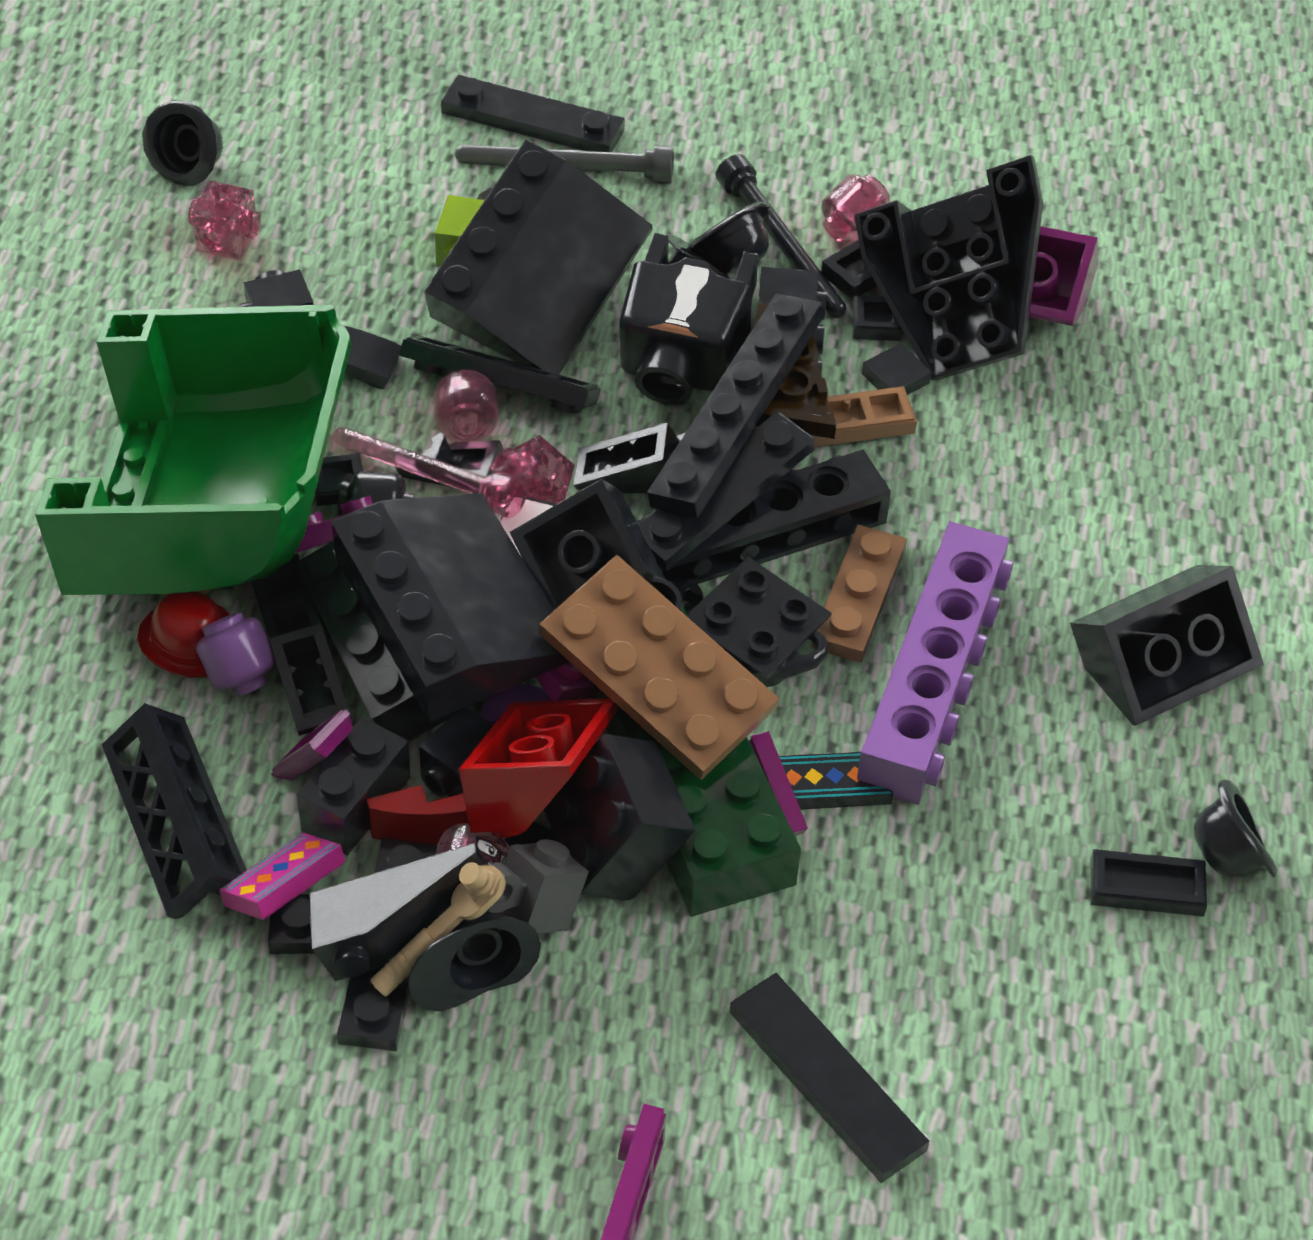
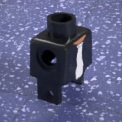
(683, 323)

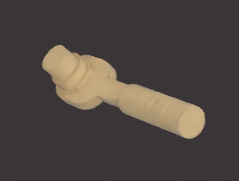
(472, 898)

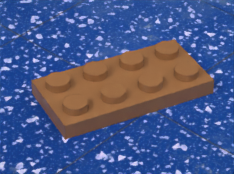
(658, 666)

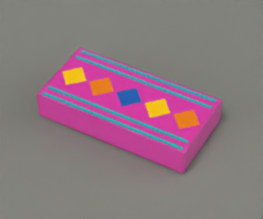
(282, 876)

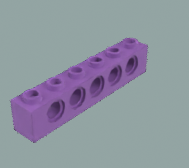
(934, 663)

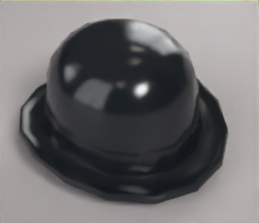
(182, 142)
(734, 235)
(1230, 835)

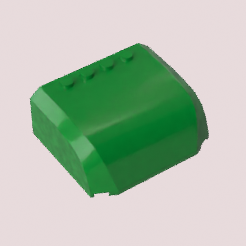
(209, 451)

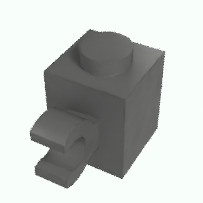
(541, 885)

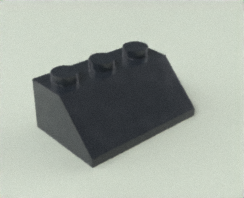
(1169, 641)

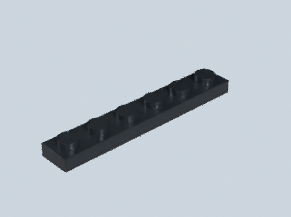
(735, 406)

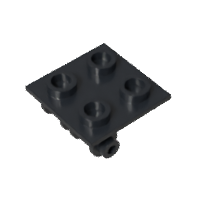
(758, 617)

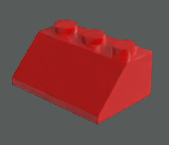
(528, 761)

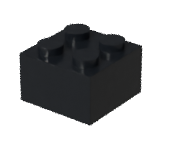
(579, 538)
(620, 816)

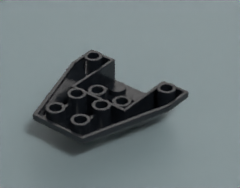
(960, 268)

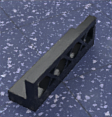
(181, 795)

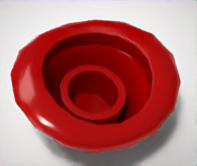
(173, 629)

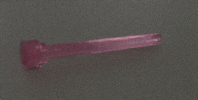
(501, 490)

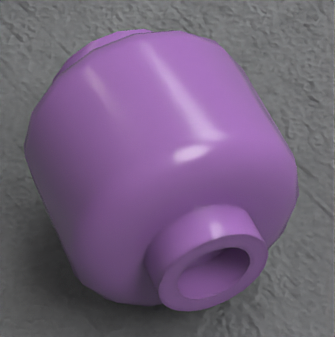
(236, 653)

